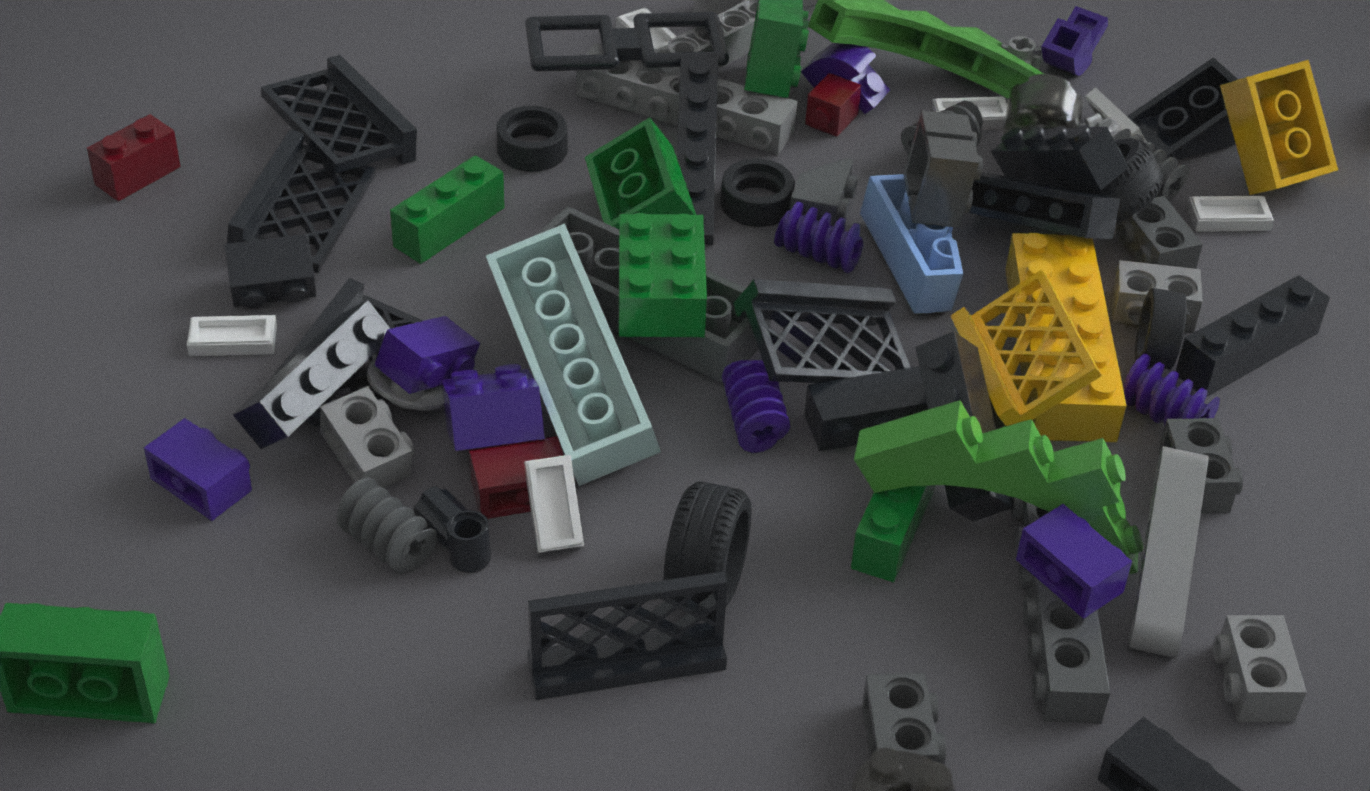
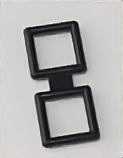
(621, 43)

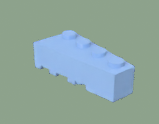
(919, 255)

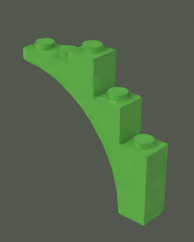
(924, 38)
(1014, 461)

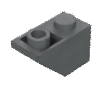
(827, 189)

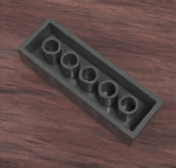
(726, 335)

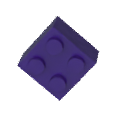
(492, 407)

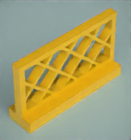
(1010, 391)

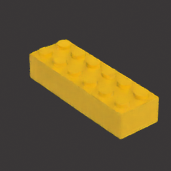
(1076, 278)

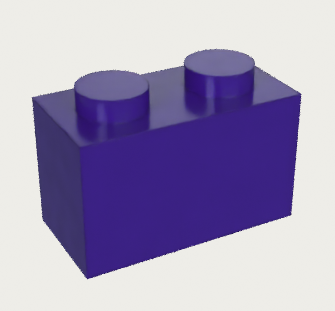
(426, 353)
(198, 468)
(1073, 560)

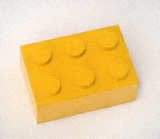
(1279, 127)

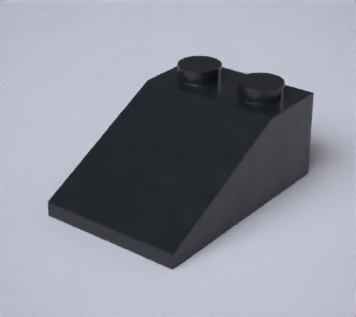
(1189, 114)

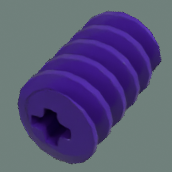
(820, 238)
(1162, 397)
(755, 405)

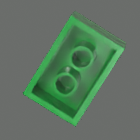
(776, 47)
(638, 175)
(662, 275)
(81, 662)

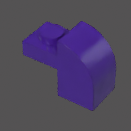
(1073, 41)
(852, 64)

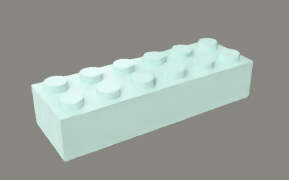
(573, 355)

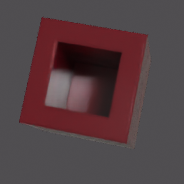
(833, 104)

